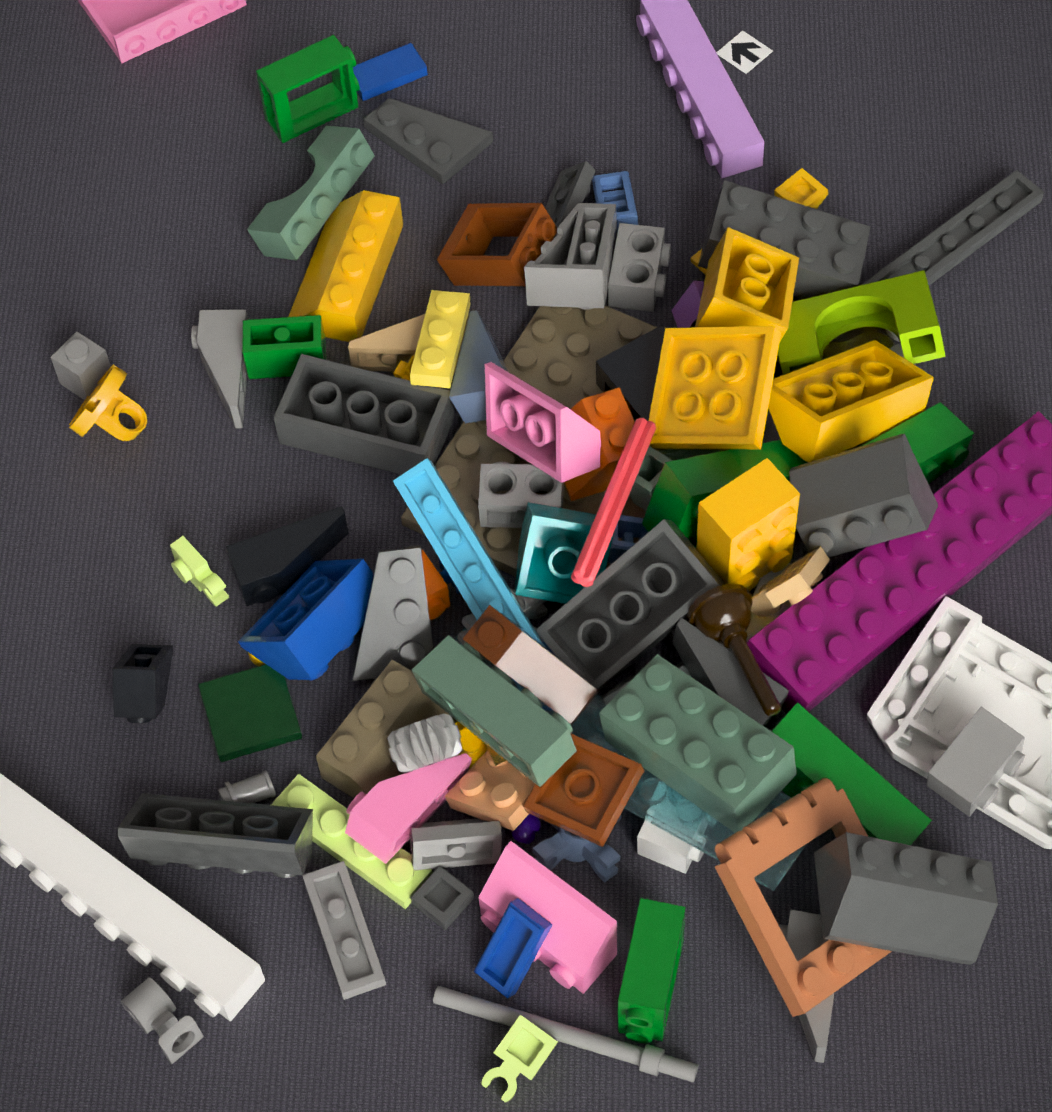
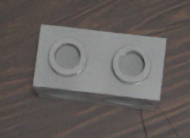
(637, 267)
(521, 484)

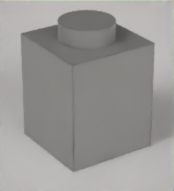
(80, 364)

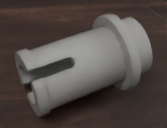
(248, 790)

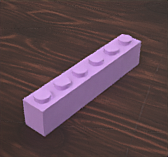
(701, 86)

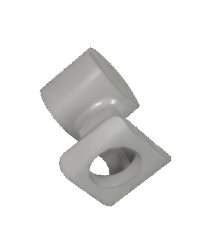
(154, 1011)

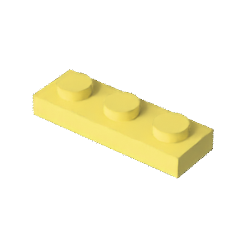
(440, 339)

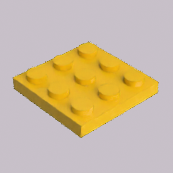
(714, 387)

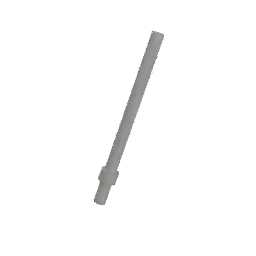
(649, 1059)

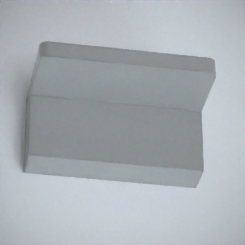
(455, 843)

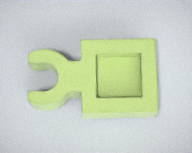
(193, 567)
(523, 1052)

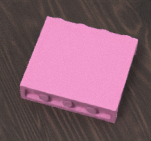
(142, 25)

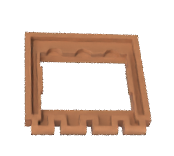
(764, 844)

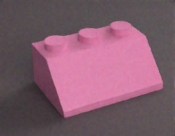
(538, 427)
(581, 933)

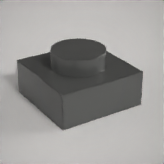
(442, 898)

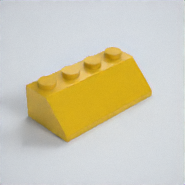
(350, 264)
(846, 400)

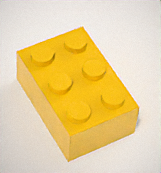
(747, 284)
(749, 525)

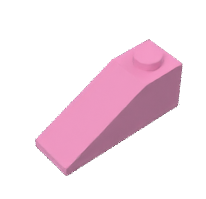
(387, 813)

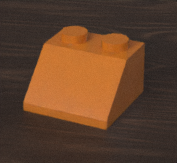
(614, 420)

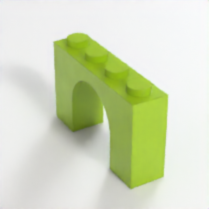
(894, 304)

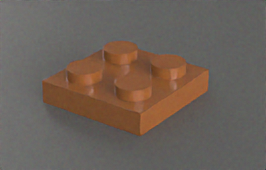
(586, 792)

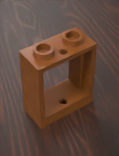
(464, 258)

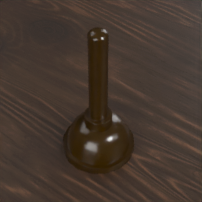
(725, 616)

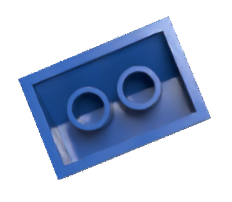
(312, 619)

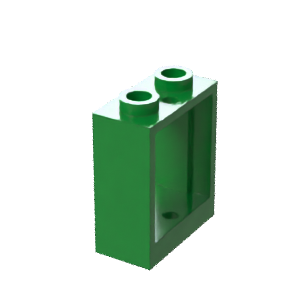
(318, 106)
(651, 971)

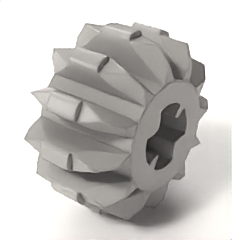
(424, 743)

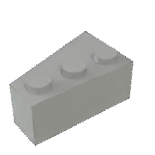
(576, 262)

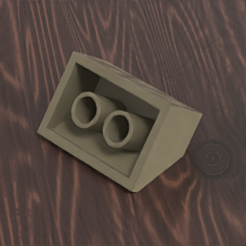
(358, 750)

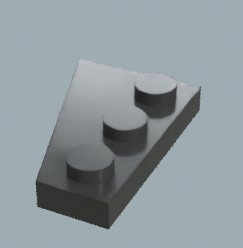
(426, 138)

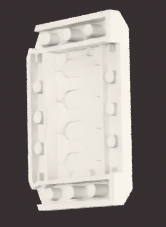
(942, 685)

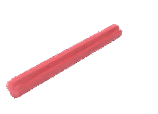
(613, 503)

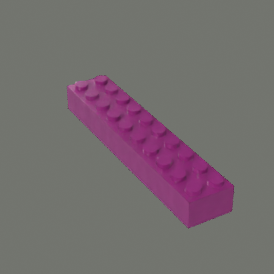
(903, 580)

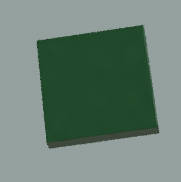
(249, 712)

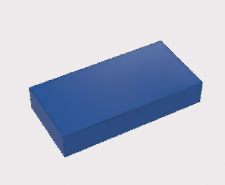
(389, 71)
(513, 948)

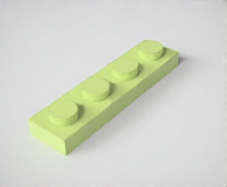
(394, 879)

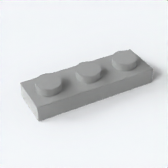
(344, 930)

